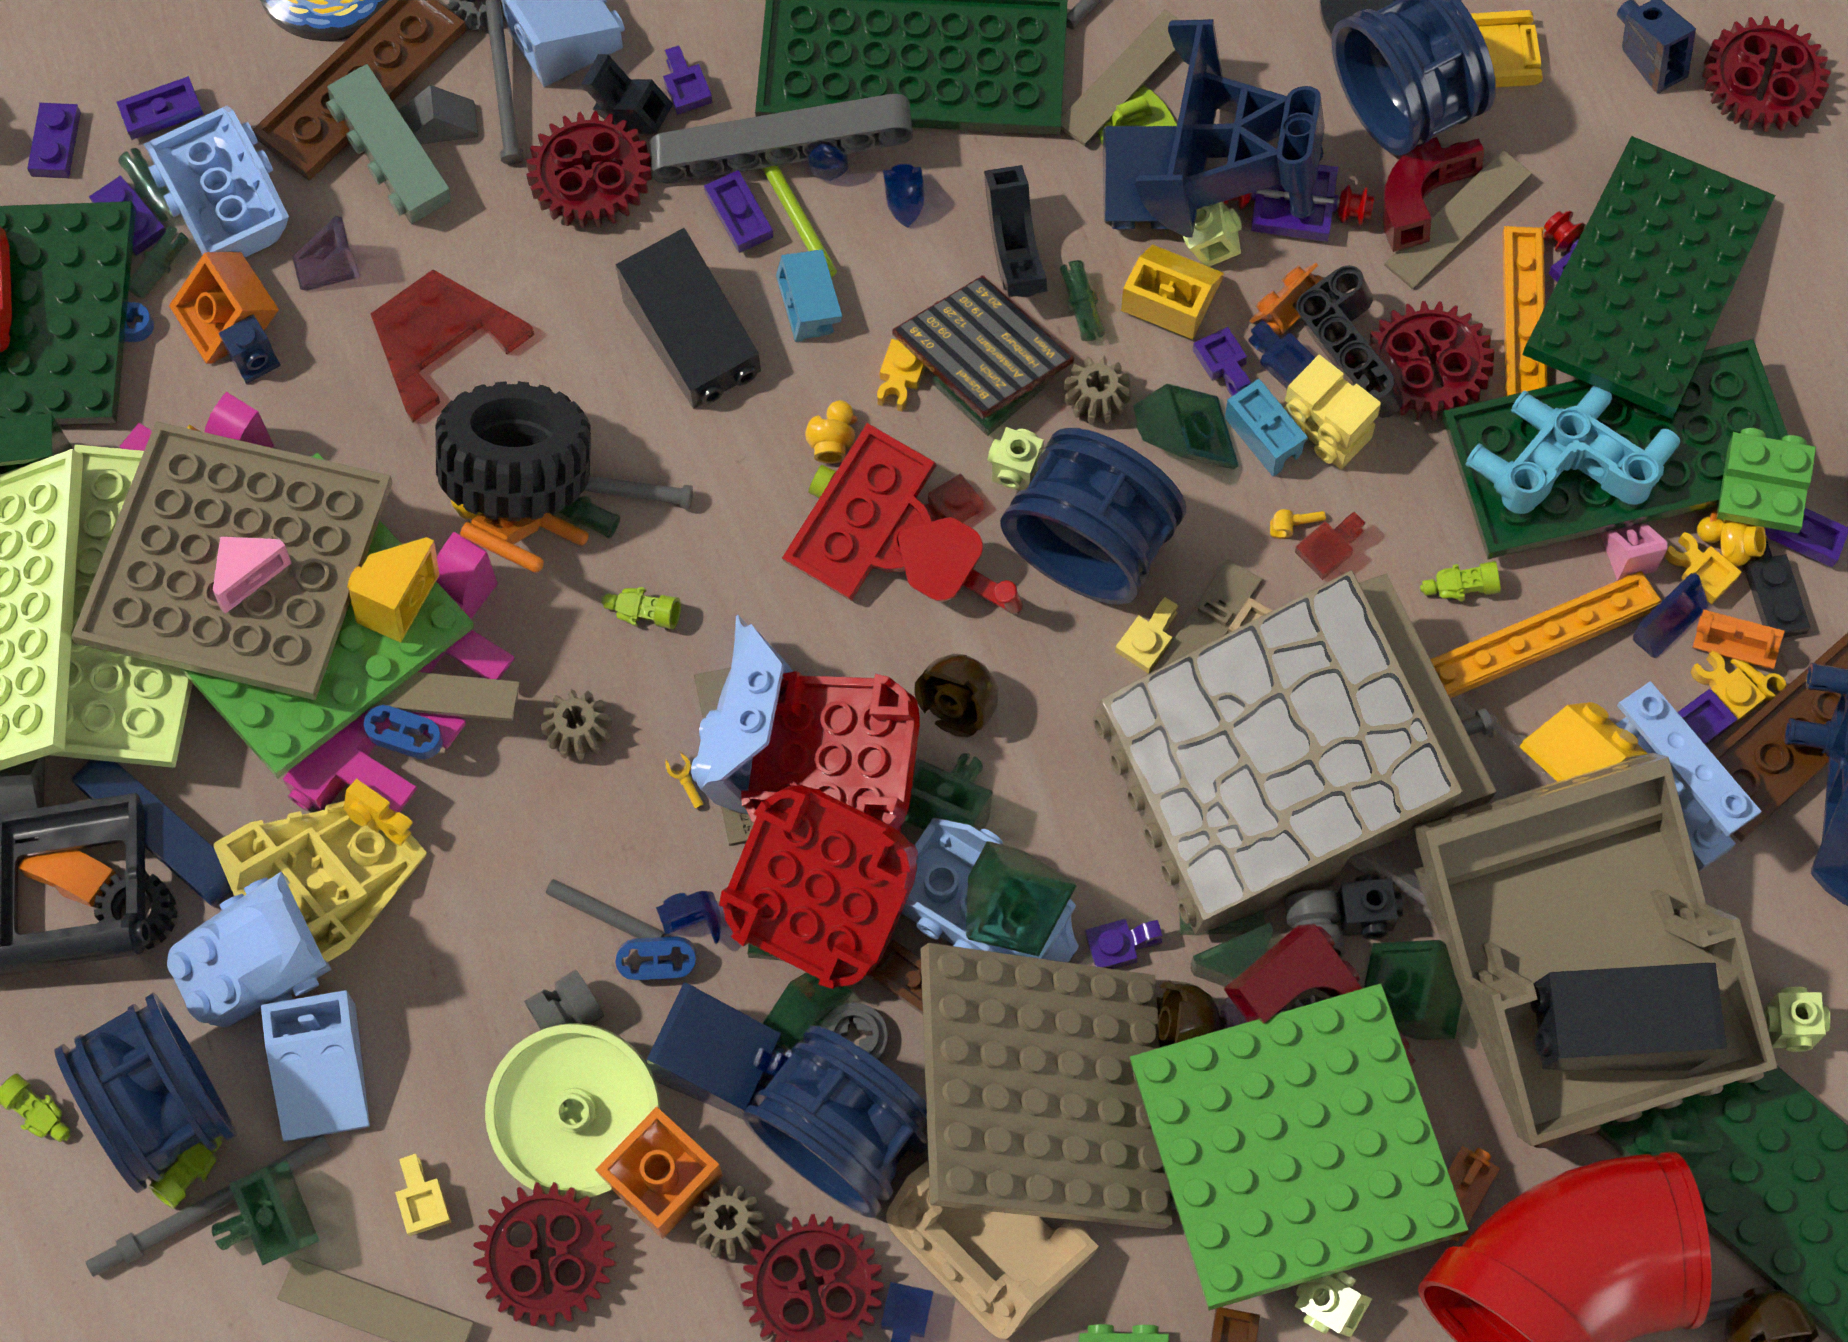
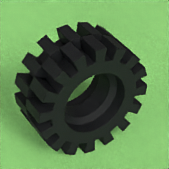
(155, 890)

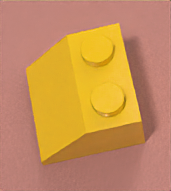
(393, 587)
(1579, 742)

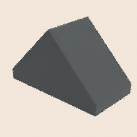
(440, 116)
(22, 786)

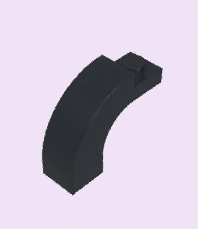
(1013, 232)

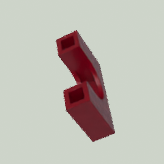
(1291, 966)

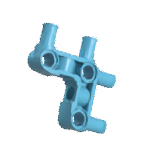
(1591, 449)

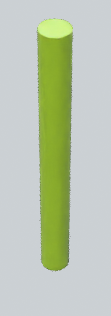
(796, 213)

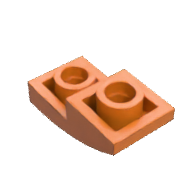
(70, 872)

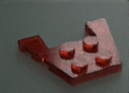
(428, 323)

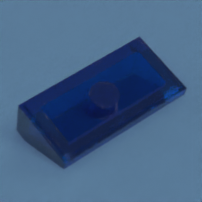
(1671, 616)

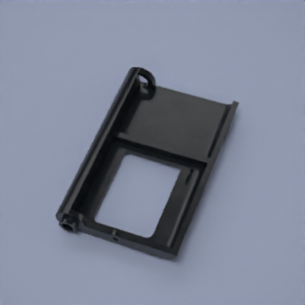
(66, 829)

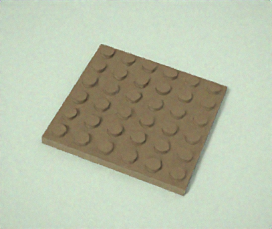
(161, 559)
(1039, 1088)

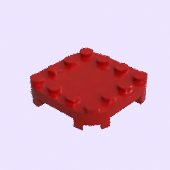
(844, 739)
(819, 885)

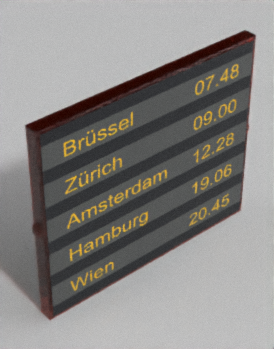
(983, 346)

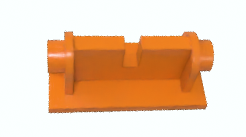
(1278, 308)
(1738, 639)
(1471, 1179)

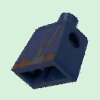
(1657, 42)

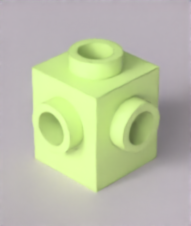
(1215, 234)
(1015, 458)
(1789, 1030)
(1332, 1303)

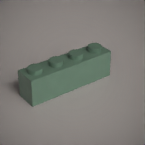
(388, 144)

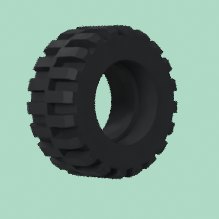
(513, 450)

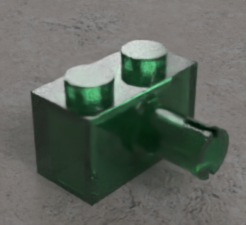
(949, 795)
(269, 1215)

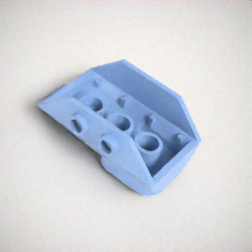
(219, 183)
(742, 719)
(941, 885)
(247, 955)

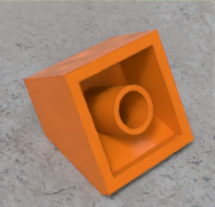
(218, 296)
(659, 1172)

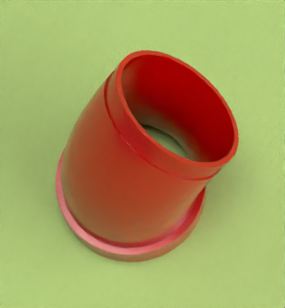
(1582, 1259)

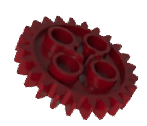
(1801, 83)
(584, 141)
(1464, 350)
(505, 1260)
(850, 1277)

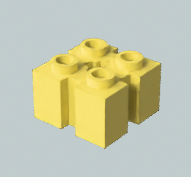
(1331, 412)

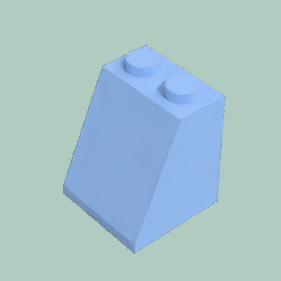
(562, 34)

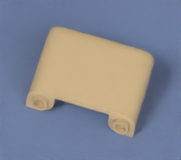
(989, 1260)

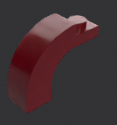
(1414, 177)

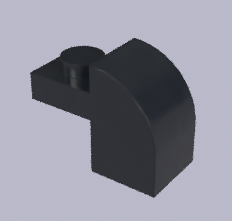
(628, 99)

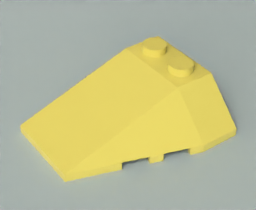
(333, 865)

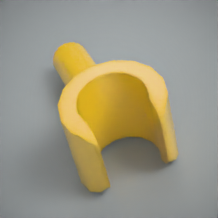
(1282, 523)
(1760, 680)
(686, 780)

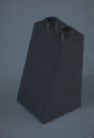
(687, 318)
(1629, 1018)

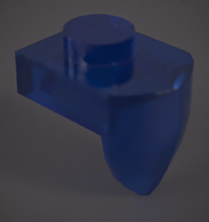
(828, 162)
(904, 192)
(683, 910)

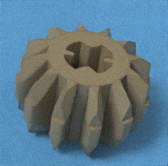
(1097, 390)
(582, 737)
(710, 1223)

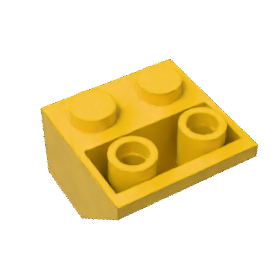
(1170, 290)

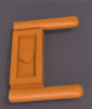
(502, 534)

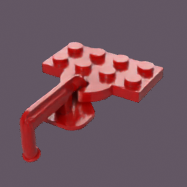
(875, 509)

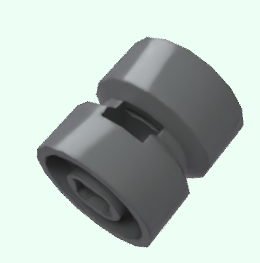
(1317, 908)
(566, 1004)

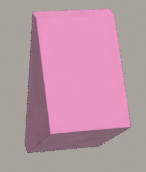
(1634, 549)
(246, 566)

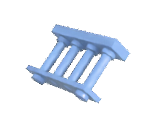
(1707, 793)

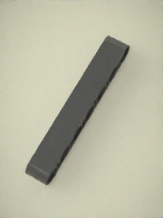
(780, 138)

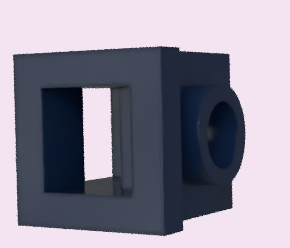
(249, 349)

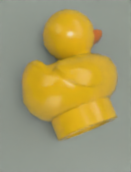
(832, 435)
(1737, 539)

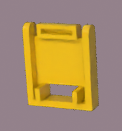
(1511, 48)

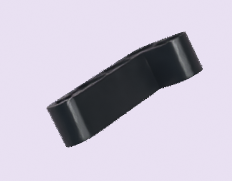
(1335, 322)

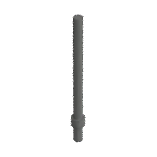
(131, 1246)

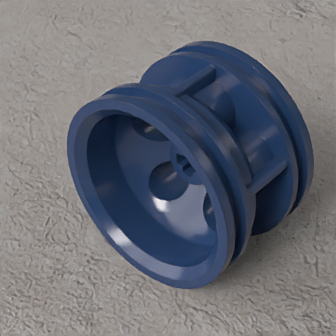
(1413, 70)
(1094, 515)
(143, 1091)
(840, 1120)

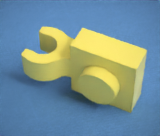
(1147, 641)
(422, 1201)

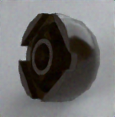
(958, 693)
(1186, 1013)
(1770, 1318)

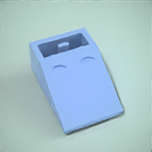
(316, 1065)

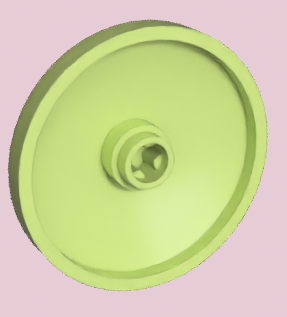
(567, 1105)

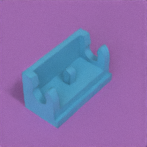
(808, 294)
(1265, 426)

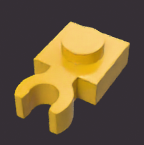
(899, 371)
(1713, 568)
(1733, 689)
(372, 810)

